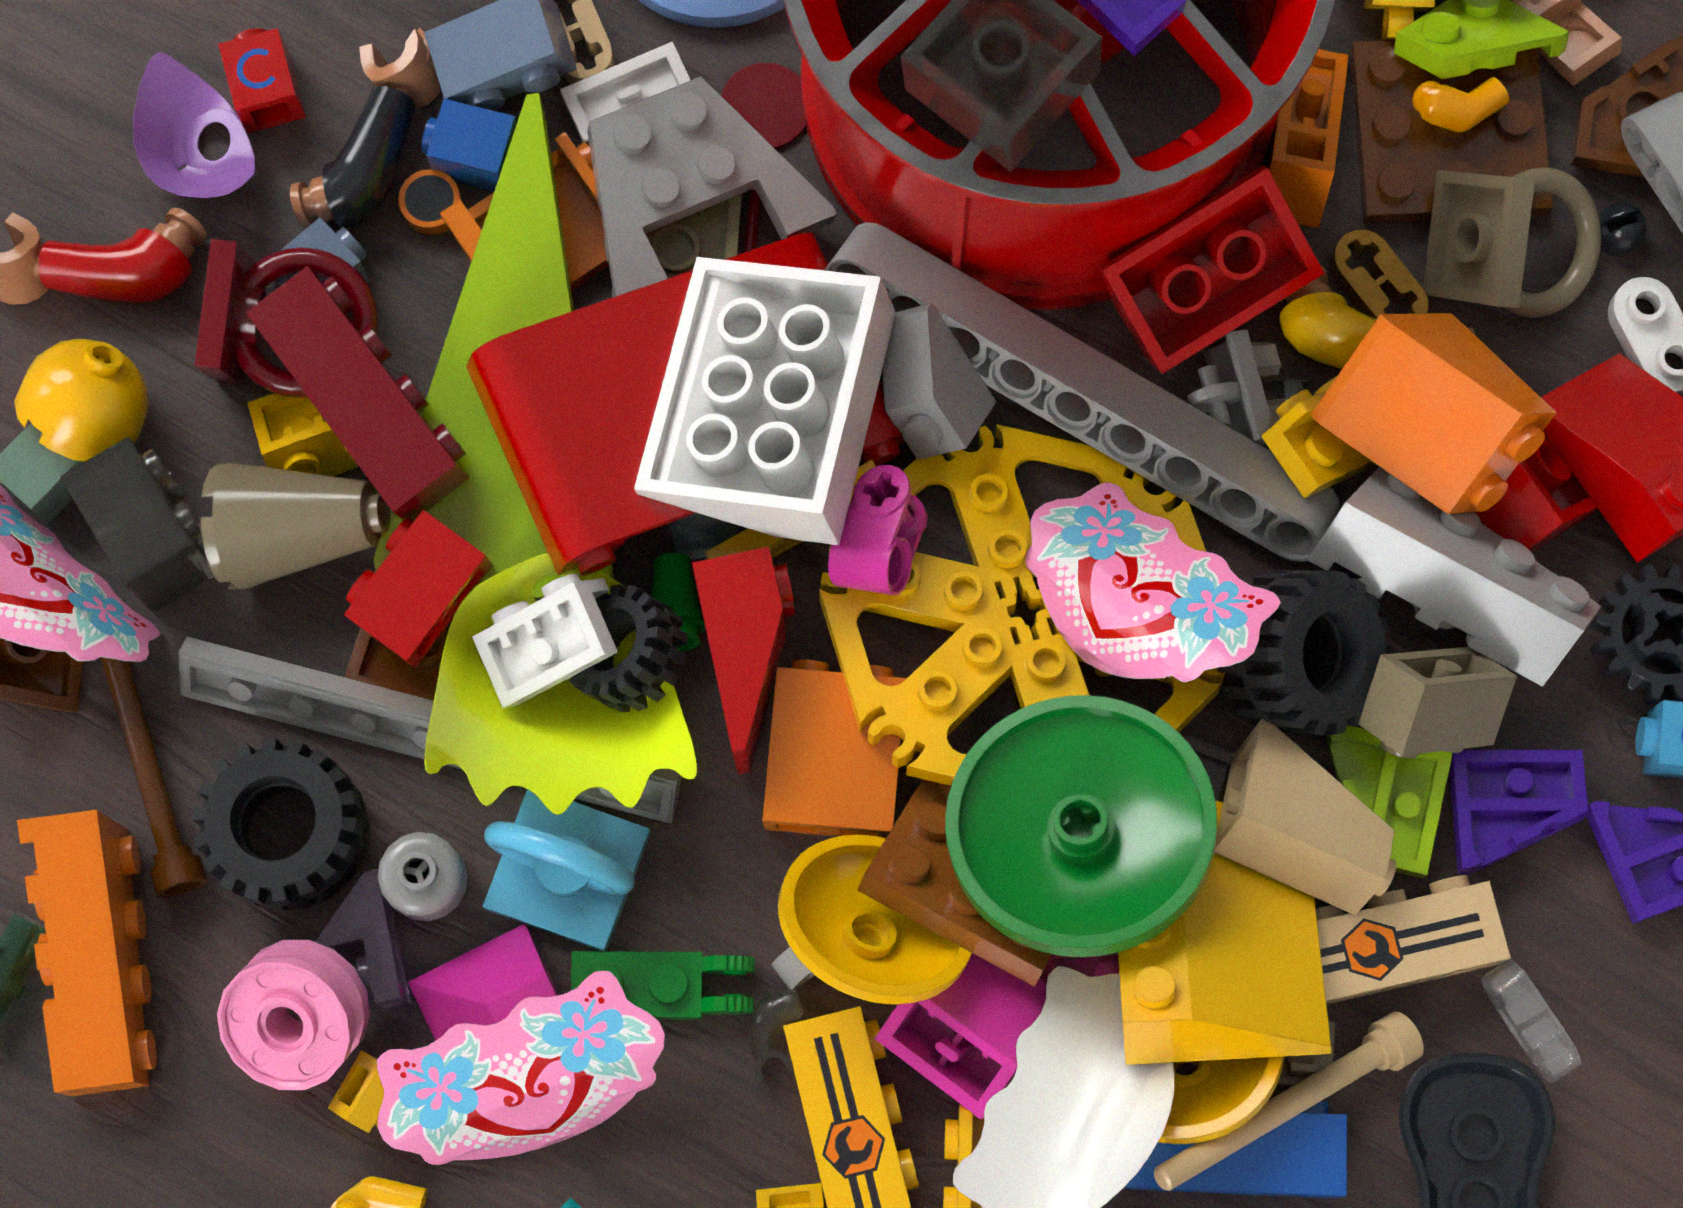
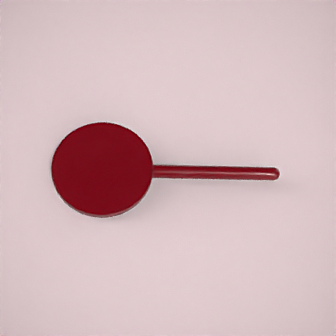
(773, 105)

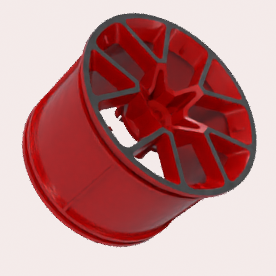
(1035, 229)

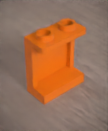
(578, 212)
(819, 763)

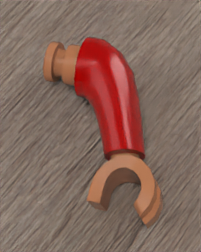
(130, 271)

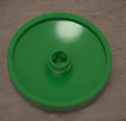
(1081, 825)

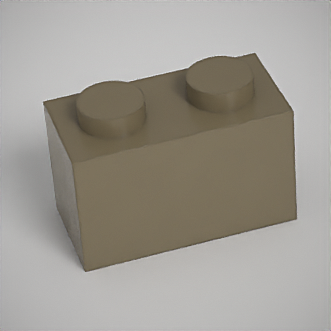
(1436, 701)

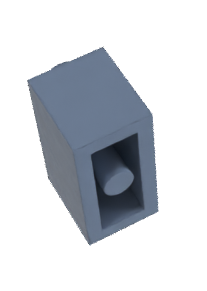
(501, 52)

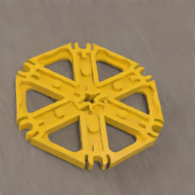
(967, 602)

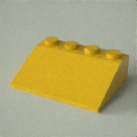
(1228, 975)

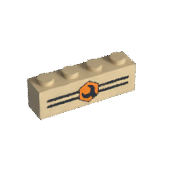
(1410, 940)

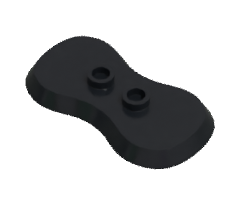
(1477, 1131)

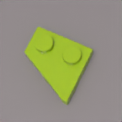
(1476, 36)
(1397, 789)

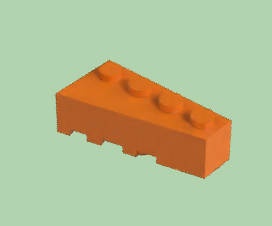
(90, 951)

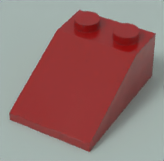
(1625, 448)
(746, 632)

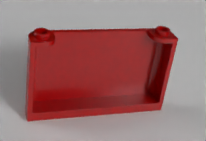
(580, 401)

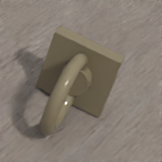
(1483, 235)

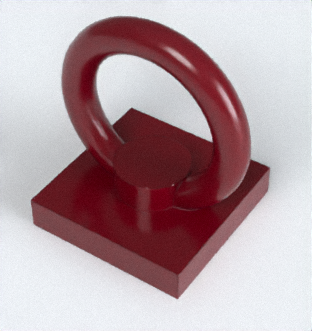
(236, 284)

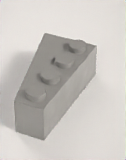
(1458, 576)

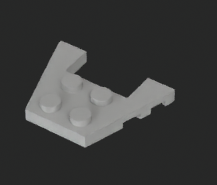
(679, 158)

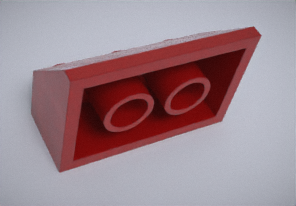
(1210, 270)

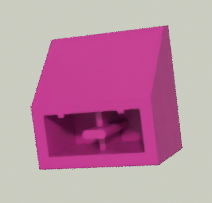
(967, 1032)

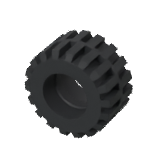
(1340, 654)
(240, 791)

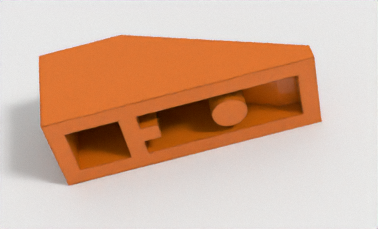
(1307, 138)

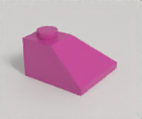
(483, 983)

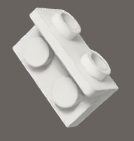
(546, 641)

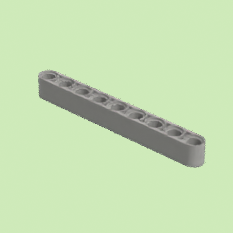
(1100, 398)

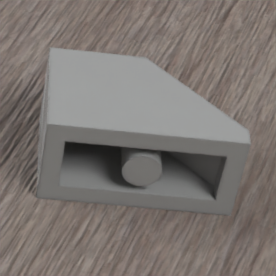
(932, 385)

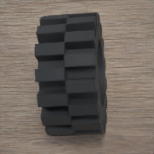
(649, 658)

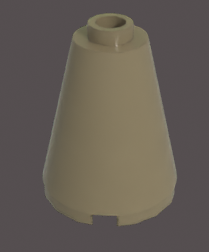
(285, 521)

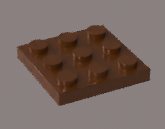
(1404, 151)

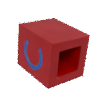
(261, 79)

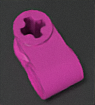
(879, 534)

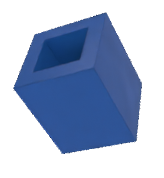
(468, 143)

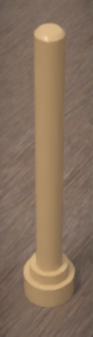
(1389, 1044)

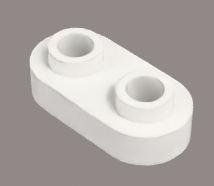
(1649, 336)

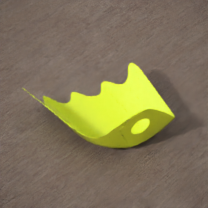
(557, 738)

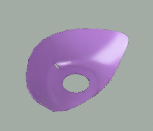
(167, 125)

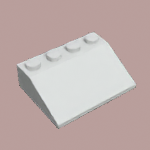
(768, 397)

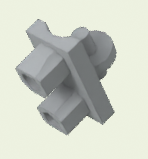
(1234, 386)

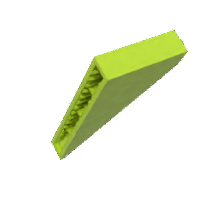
(512, 283)

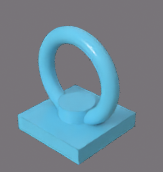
(565, 870)

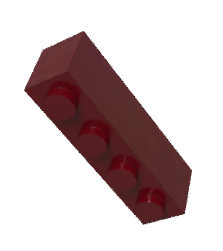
(358, 394)

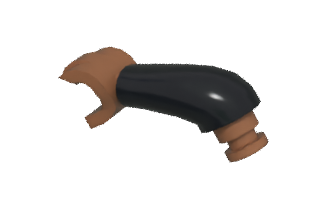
(366, 165)

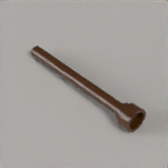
(175, 865)

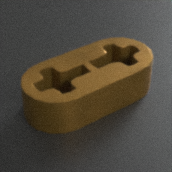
(1386, 269)

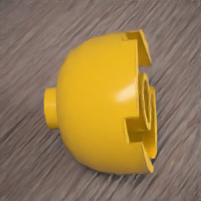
(83, 398)

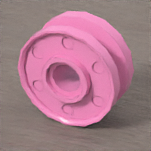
(268, 1039)

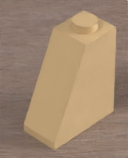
(1302, 824)

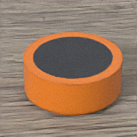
(424, 198)

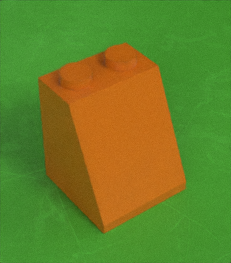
(1435, 410)

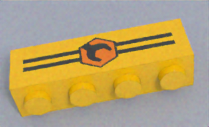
(850, 1111)

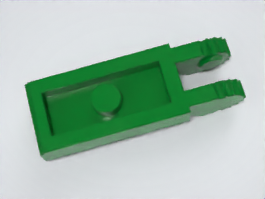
(668, 982)

